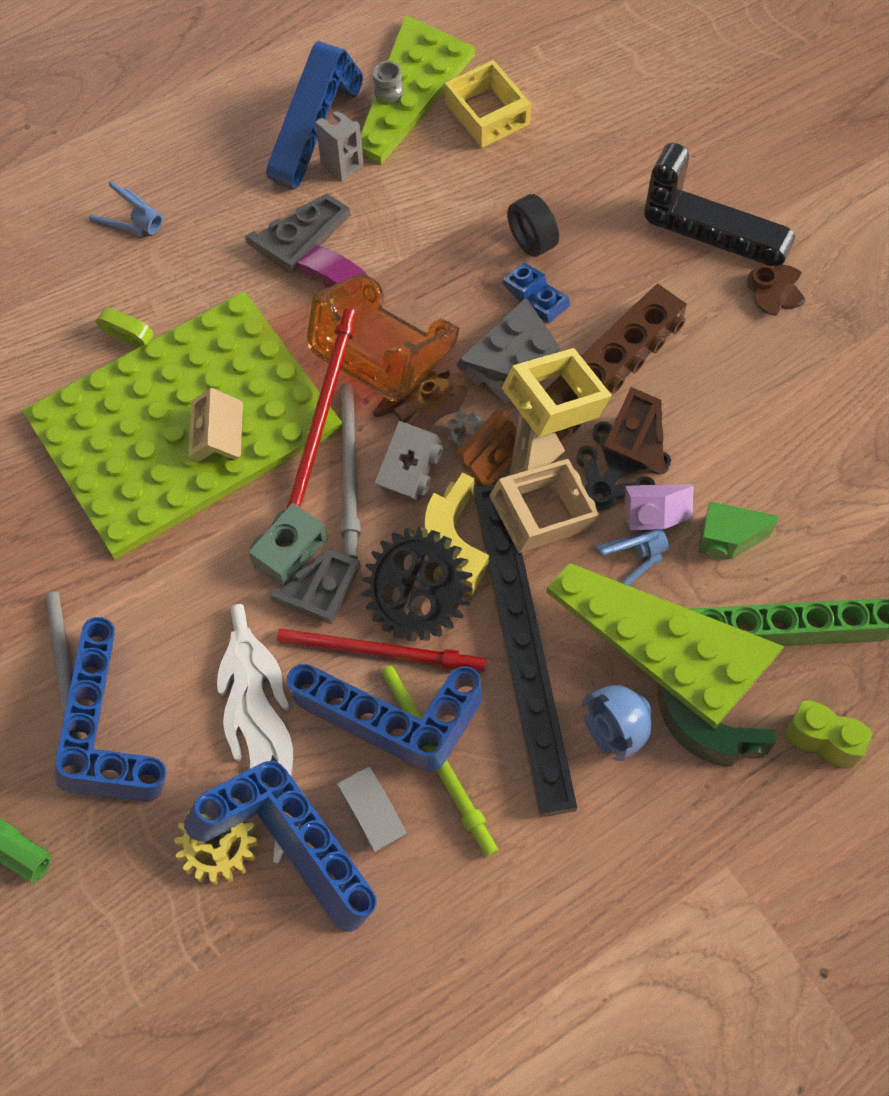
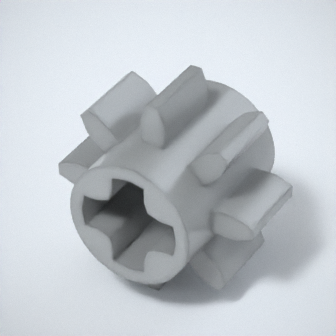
(458, 430)

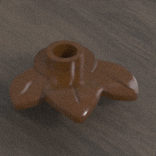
(777, 289)

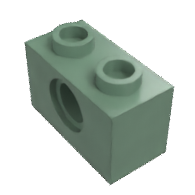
(283, 562)

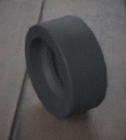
(533, 225)

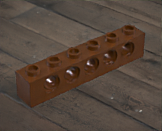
(635, 326)

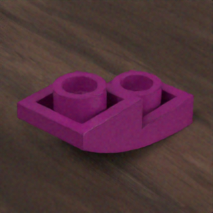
(328, 266)

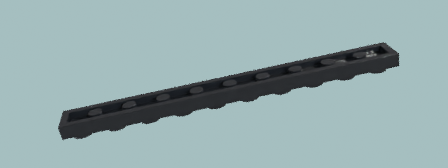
(526, 663)

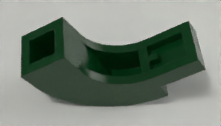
(710, 744)

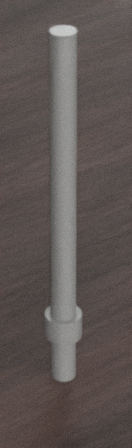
(349, 526)
(60, 655)

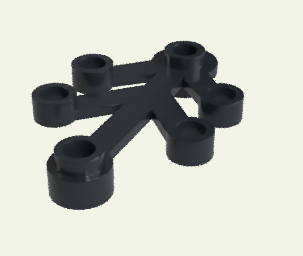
(616, 466)

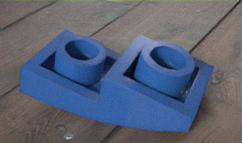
(532, 285)

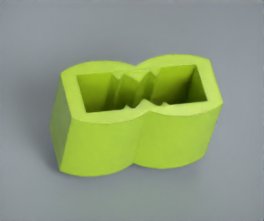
(835, 738)

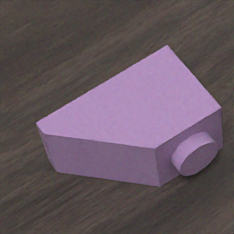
(657, 506)

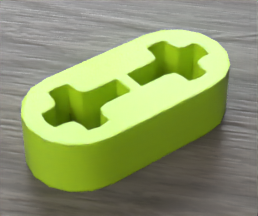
(124, 327)

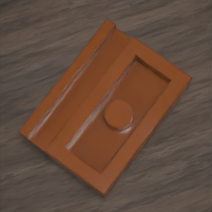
(489, 449)

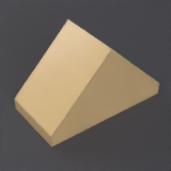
(532, 450)

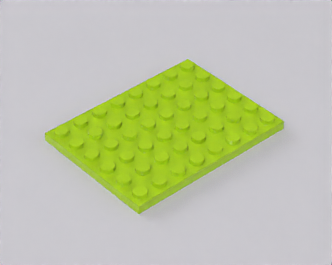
(127, 425)

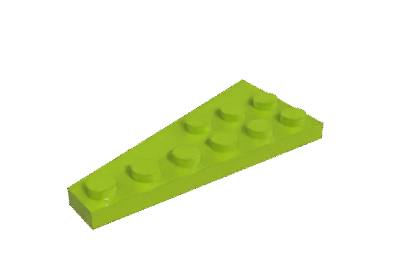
(426, 63)
(682, 650)

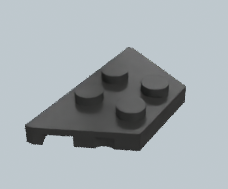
(512, 341)

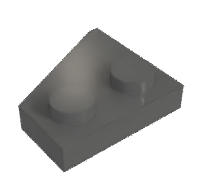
(319, 587)

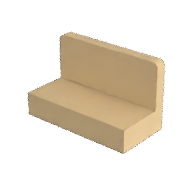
(215, 425)

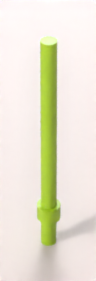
(471, 818)

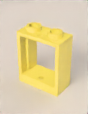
(494, 125)
(544, 416)

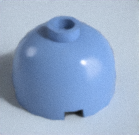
(618, 720)

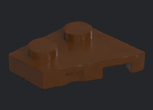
(639, 431)

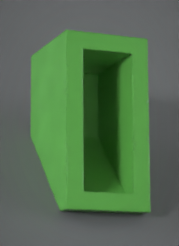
(733, 530)

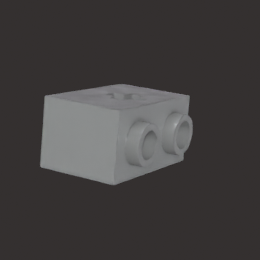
(406, 444)

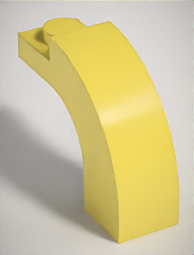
(442, 516)

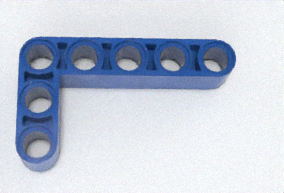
(325, 72)
(388, 718)
(86, 720)
(290, 835)

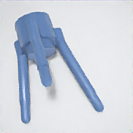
(144, 217)
(645, 543)

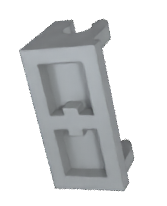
(340, 145)

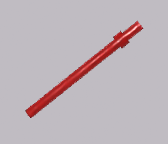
(448, 659)

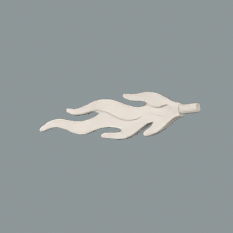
(247, 706)

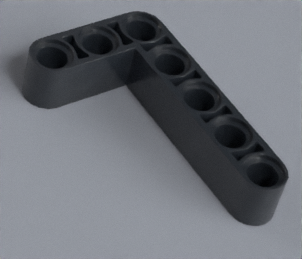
(708, 220)

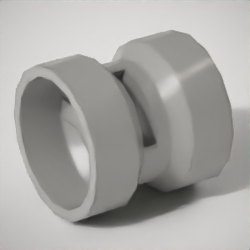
(387, 82)

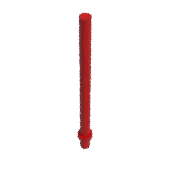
(344, 333)

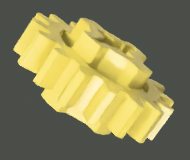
(202, 850)

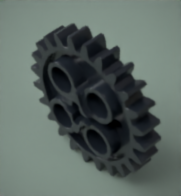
(443, 595)

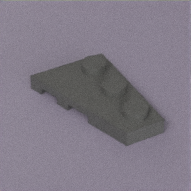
(298, 234)

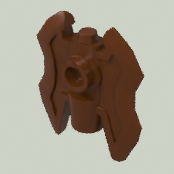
(427, 402)

